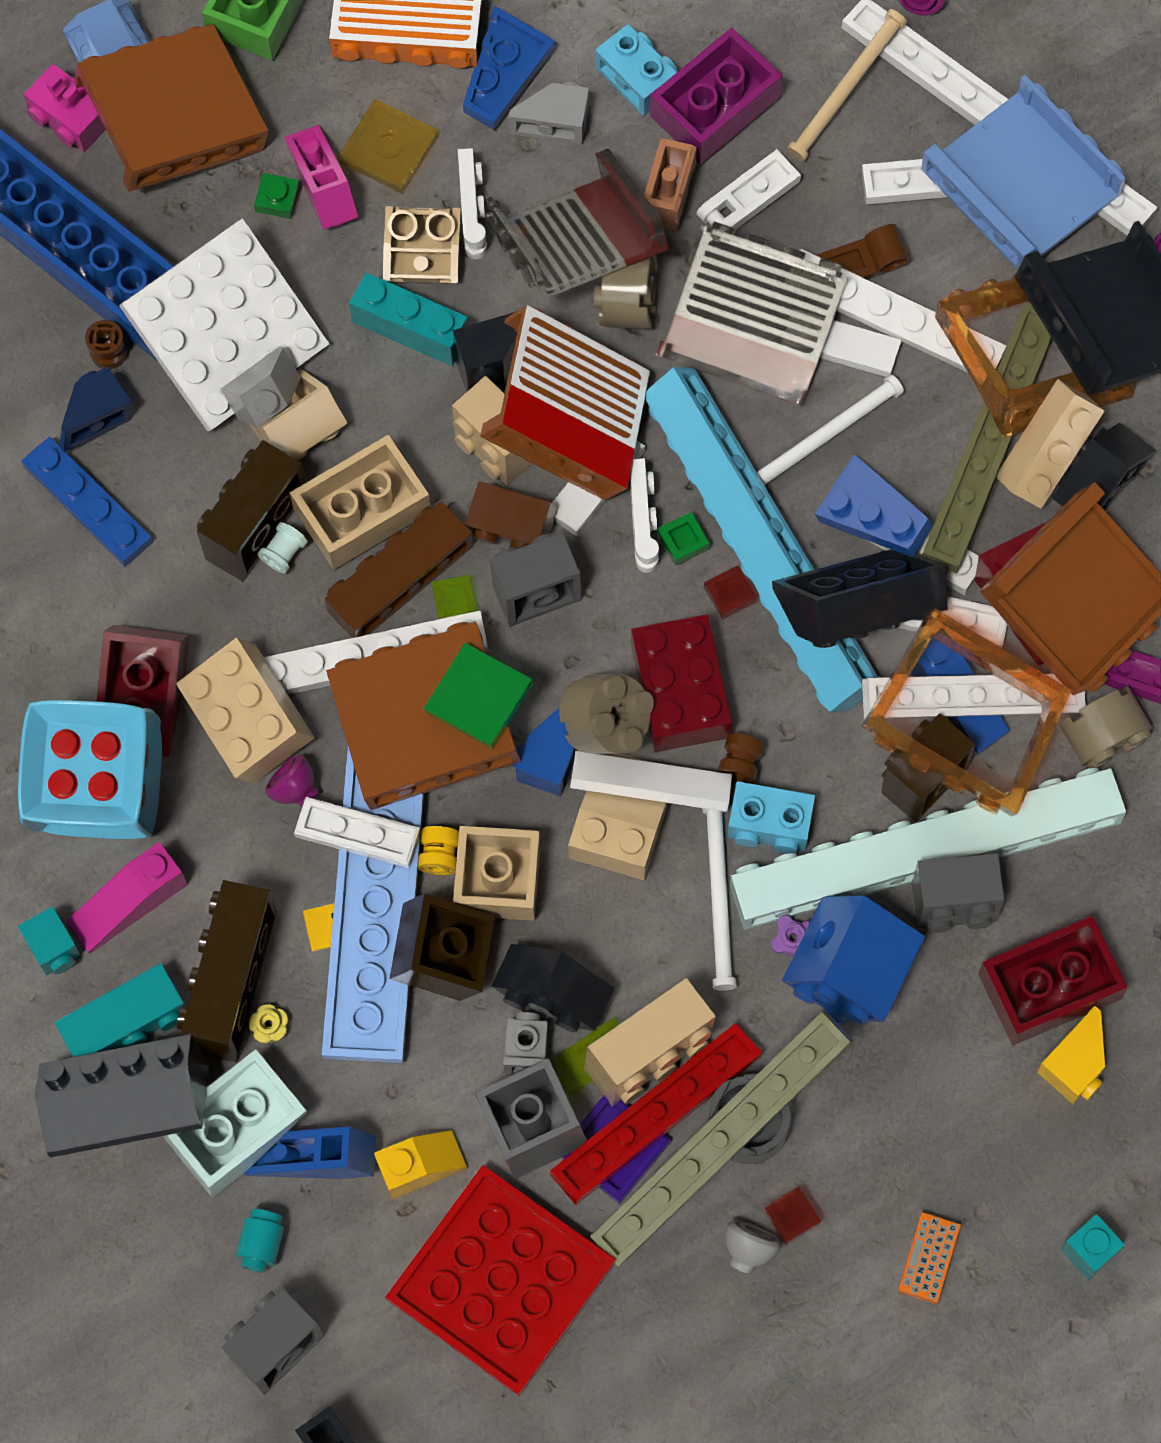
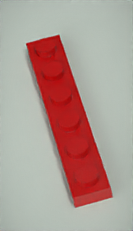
(655, 1114)

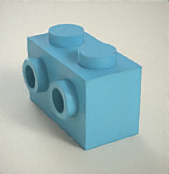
(633, 66)
(770, 817)

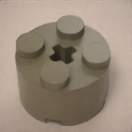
(628, 296)
(606, 714)
(1107, 726)

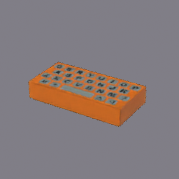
(929, 1258)

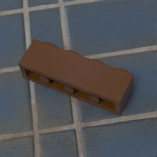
(398, 571)

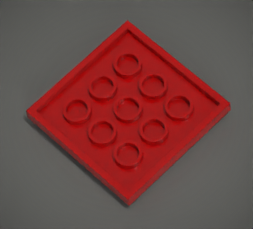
(500, 1280)

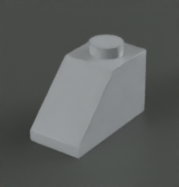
(553, 113)
(263, 388)

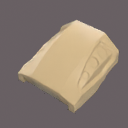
(421, 245)

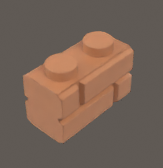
(671, 180)

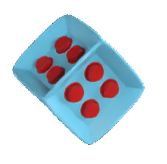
(90, 769)

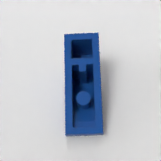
(942, 661)
(546, 757)
(319, 1154)

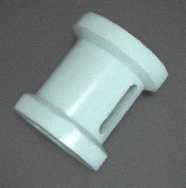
(282, 547)

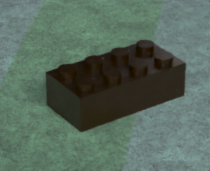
(228, 969)

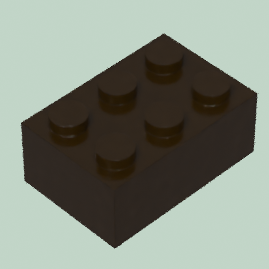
(250, 510)

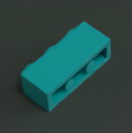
(406, 318)
(123, 1015)

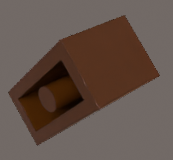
(508, 516)

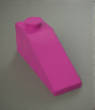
(321, 177)
(127, 897)

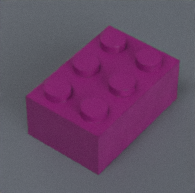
(716, 94)

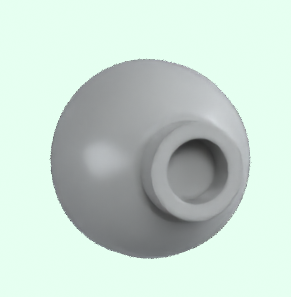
(750, 1245)

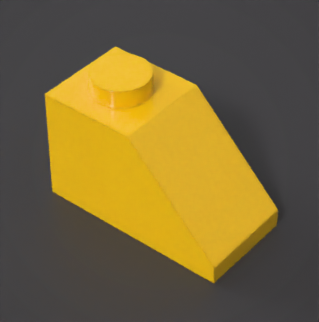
(1078, 1060)
(419, 1162)

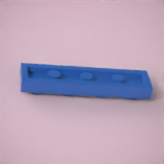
(87, 501)

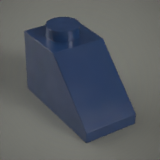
(94, 408)

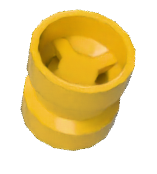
(438, 850)

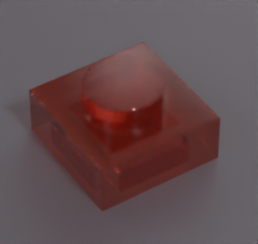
(730, 592)
(792, 1216)

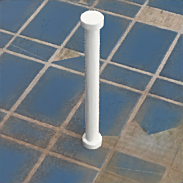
(890, 388)
(724, 978)

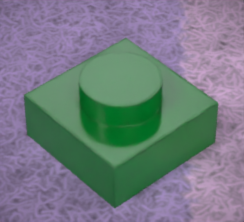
(277, 195)
(683, 538)

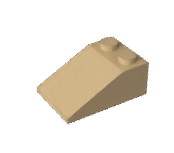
(617, 831)

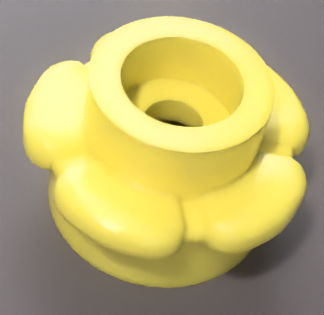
(268, 1034)

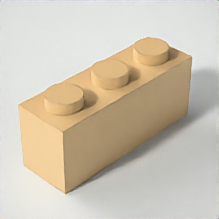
(1049, 443)

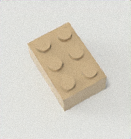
(360, 501)
(245, 710)
(650, 1043)

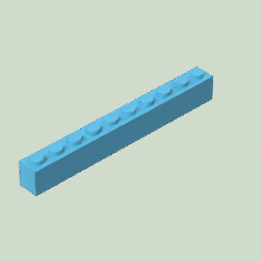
(750, 525)

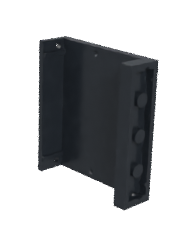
(1101, 309)

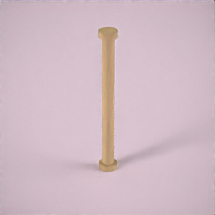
(893, 21)

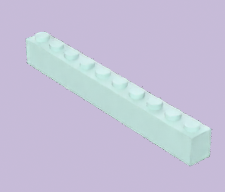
(890, 858)

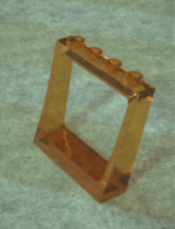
(1009, 407)
(1002, 665)

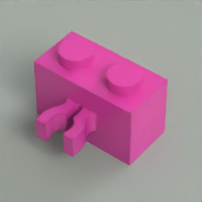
(64, 109)

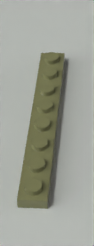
(985, 447)
(722, 1137)

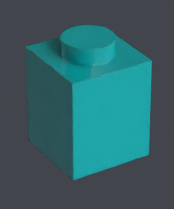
(49, 942)
(1092, 1247)

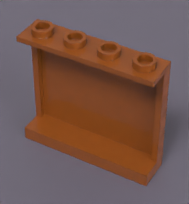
(173, 106)
(1079, 593)
(390, 736)

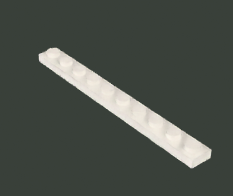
(965, 93)

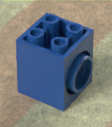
(853, 959)

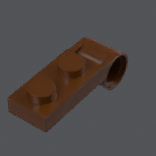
(873, 255)

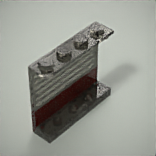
(580, 231)
(754, 313)

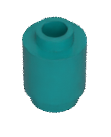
(260, 1240)

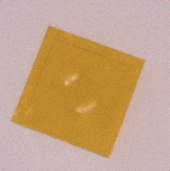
(388, 146)

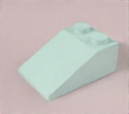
(241, 1122)

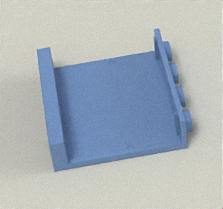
(1025, 174)

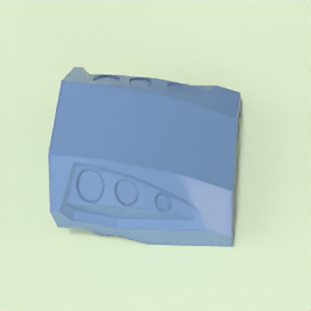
(104, 29)

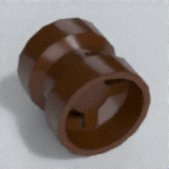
(106, 352)
(741, 757)

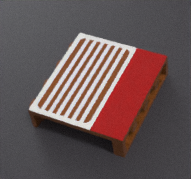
(569, 405)

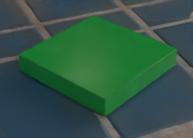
(478, 696)

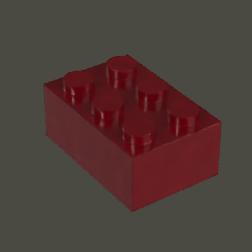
(683, 675)
(1052, 980)

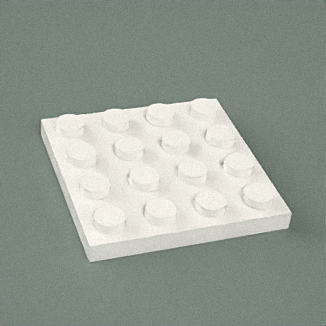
(220, 318)

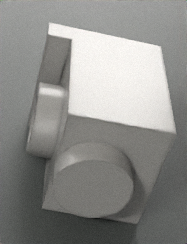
(521, 1057)

